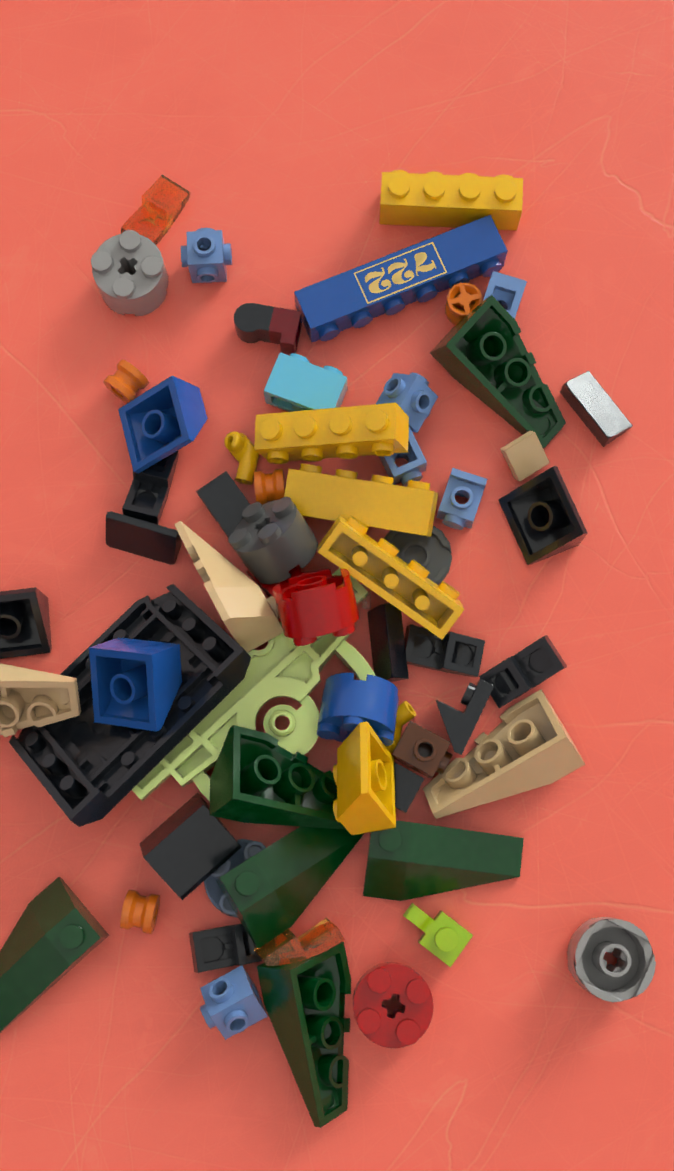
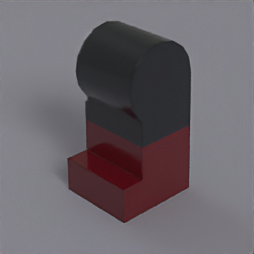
(269, 324)

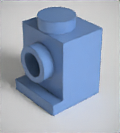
(506, 291)
(409, 471)
(465, 485)

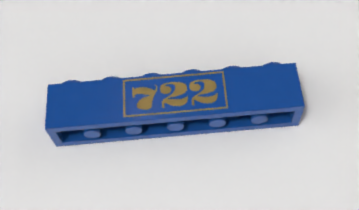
(400, 279)

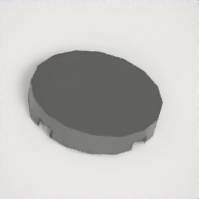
(430, 552)

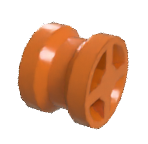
(464, 295)
(126, 381)
(269, 486)
(140, 911)

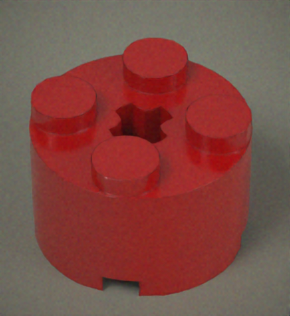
(317, 606)
(404, 1025)

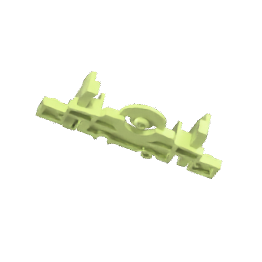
(272, 673)

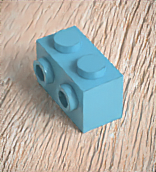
(304, 386)

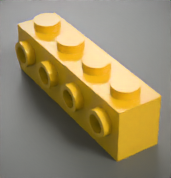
(449, 199)
(332, 433)
(371, 502)
(391, 577)

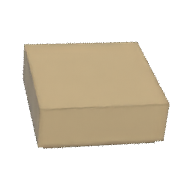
(525, 455)

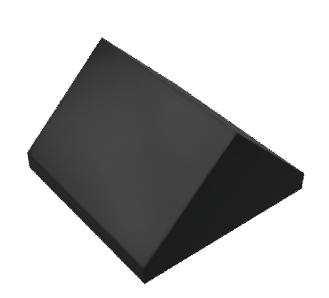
(543, 517)
(24, 623)
(189, 846)

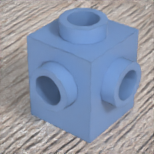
(206, 256)
(412, 395)
(232, 1003)

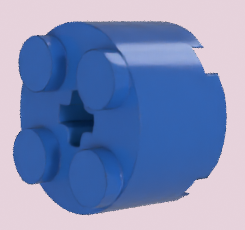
(353, 701)

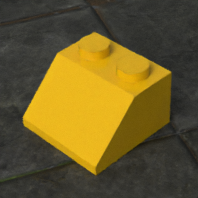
(364, 783)

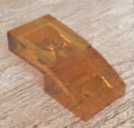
(159, 209)
(289, 949)

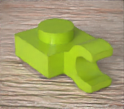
(441, 935)

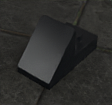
(461, 724)

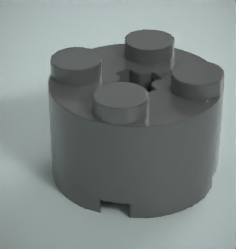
(273, 540)

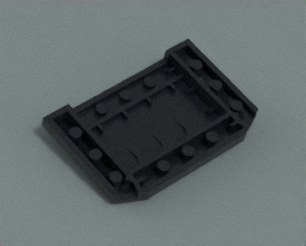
(97, 764)

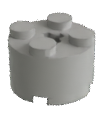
(130, 274)
(627, 942)

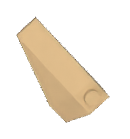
(236, 597)
(35, 698)
(517, 756)

